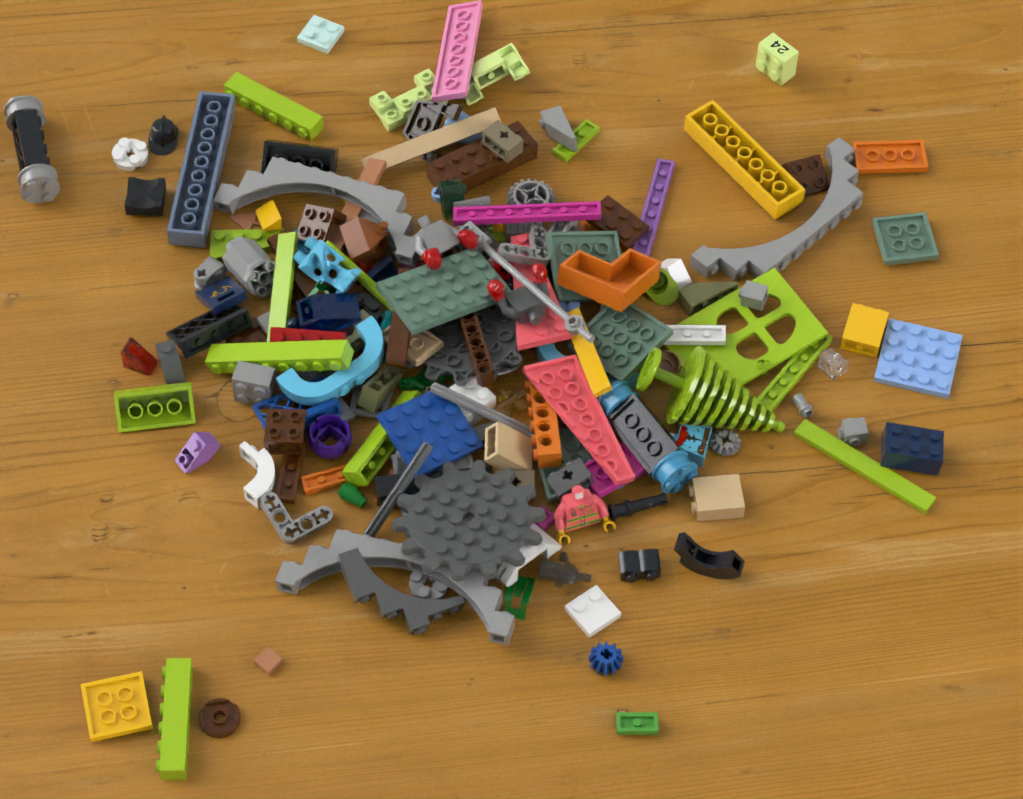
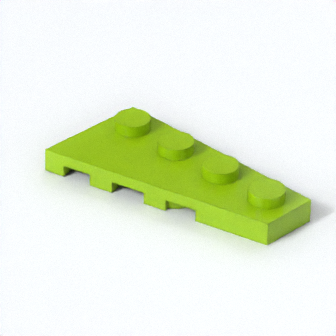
(220, 238)

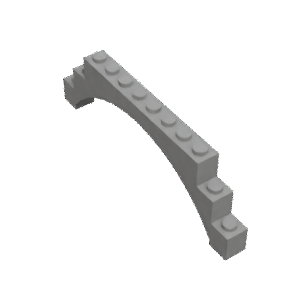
(289, 177)
(757, 260)
(383, 553)

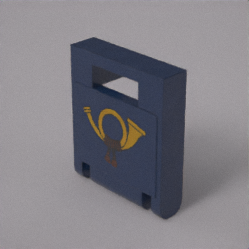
(220, 290)

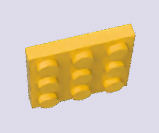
(116, 706)

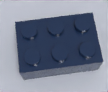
(912, 448)

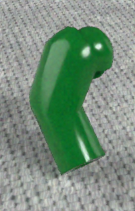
(411, 383)

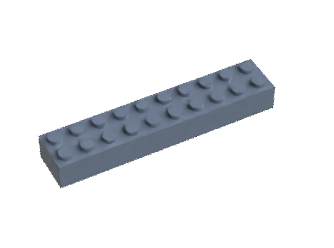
(201, 169)

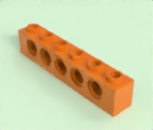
(545, 429)

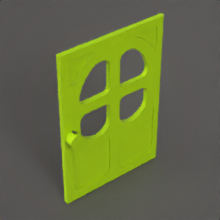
(806, 332)

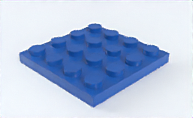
(430, 421)

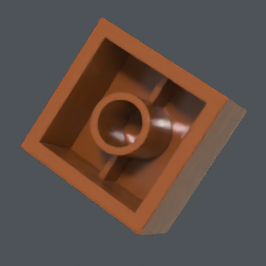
(365, 240)

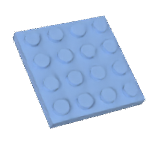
(918, 358)

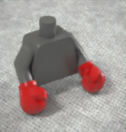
(521, 302)

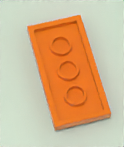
(890, 156)

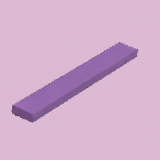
(654, 204)

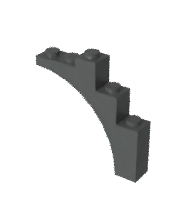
(415, 611)

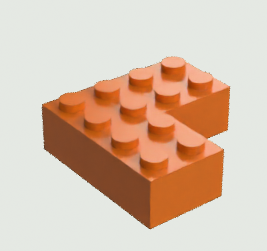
(610, 283)

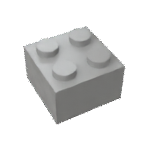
(253, 383)

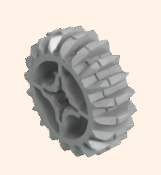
(530, 193)

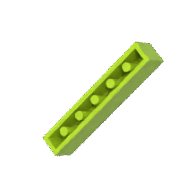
(274, 106)
(373, 451)
(176, 719)

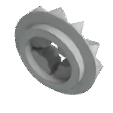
(729, 447)

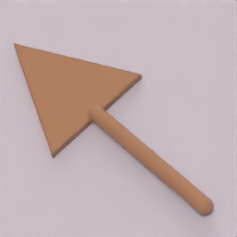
(246, 221)

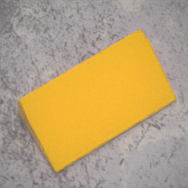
(269, 217)

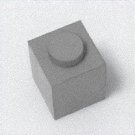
(753, 295)

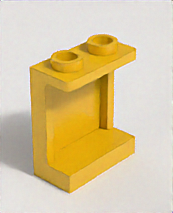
(864, 330)

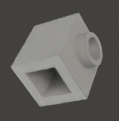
(853, 431)

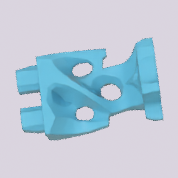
(318, 259)

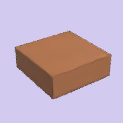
(268, 660)

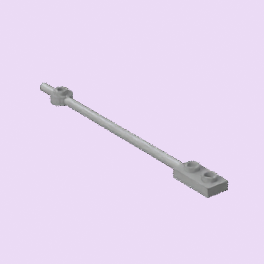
(573, 324)

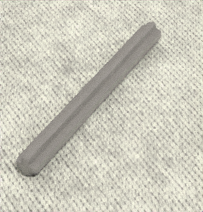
(479, 408)

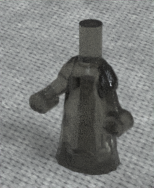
(561, 573)

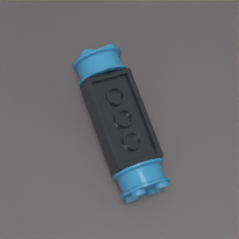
(647, 437)

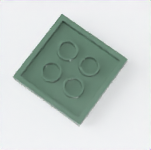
(905, 238)

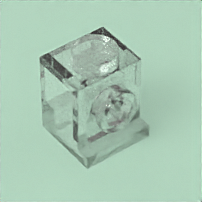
(832, 363)

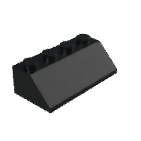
(309, 155)

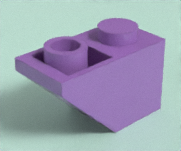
(197, 451)

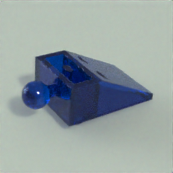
(326, 312)

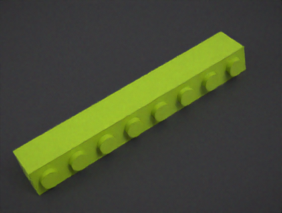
(282, 356)

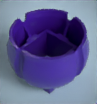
(330, 426)

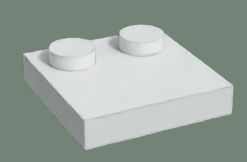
(592, 611)

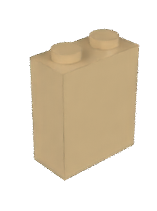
(507, 448)
(717, 497)

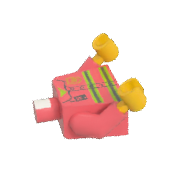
(578, 511)

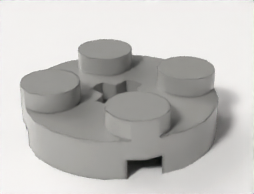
(418, 589)

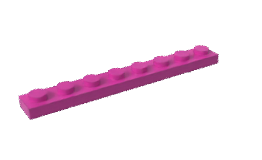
(527, 213)

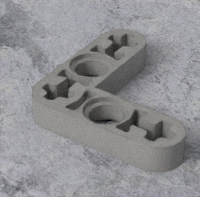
(533, 254)
(290, 525)

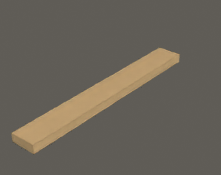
(436, 139)

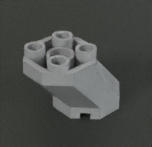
(250, 265)

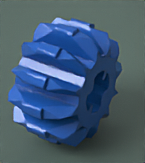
(613, 661)

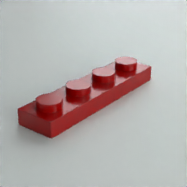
(280, 334)

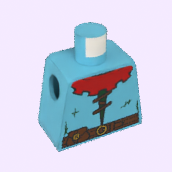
(694, 441)

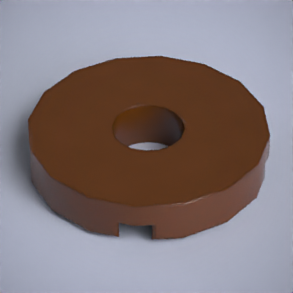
(223, 728)

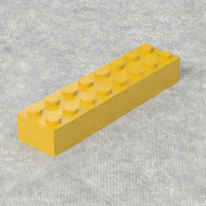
(744, 159)

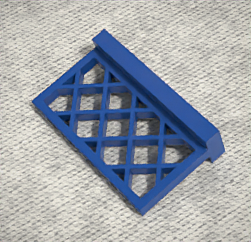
(328, 407)

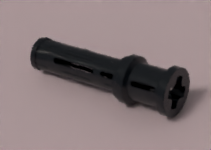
(629, 507)

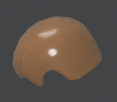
(670, 362)

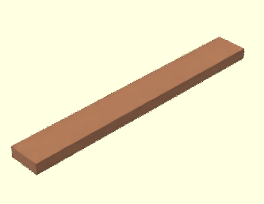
(371, 173)

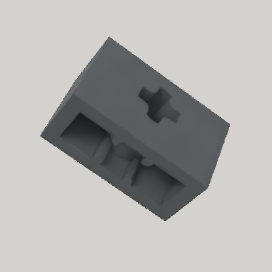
(574, 470)

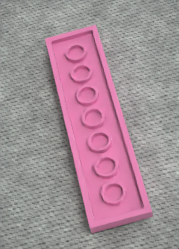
(457, 51)

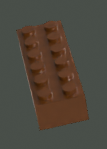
(477, 163)

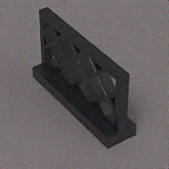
(203, 336)

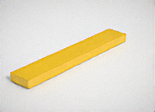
(590, 361)

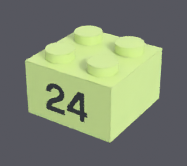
(777, 59)

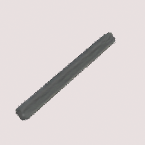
(398, 489)

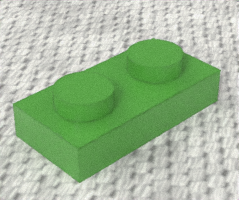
(637, 723)

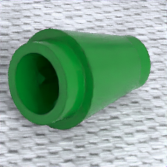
(351, 494)

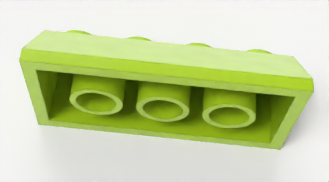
(154, 407)

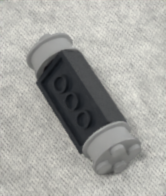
(36, 176)

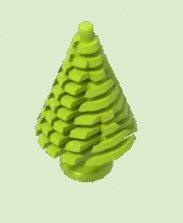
(707, 395)

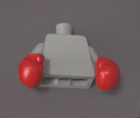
(438, 238)

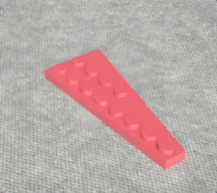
(552, 326)
(570, 395)

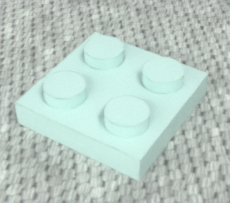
(320, 34)

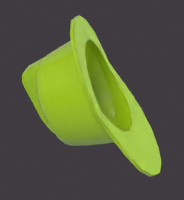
(665, 290)

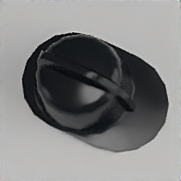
(162, 136)

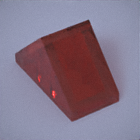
(137, 358)

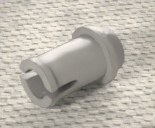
(804, 408)

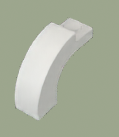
(265, 478)

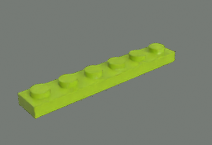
(791, 374)

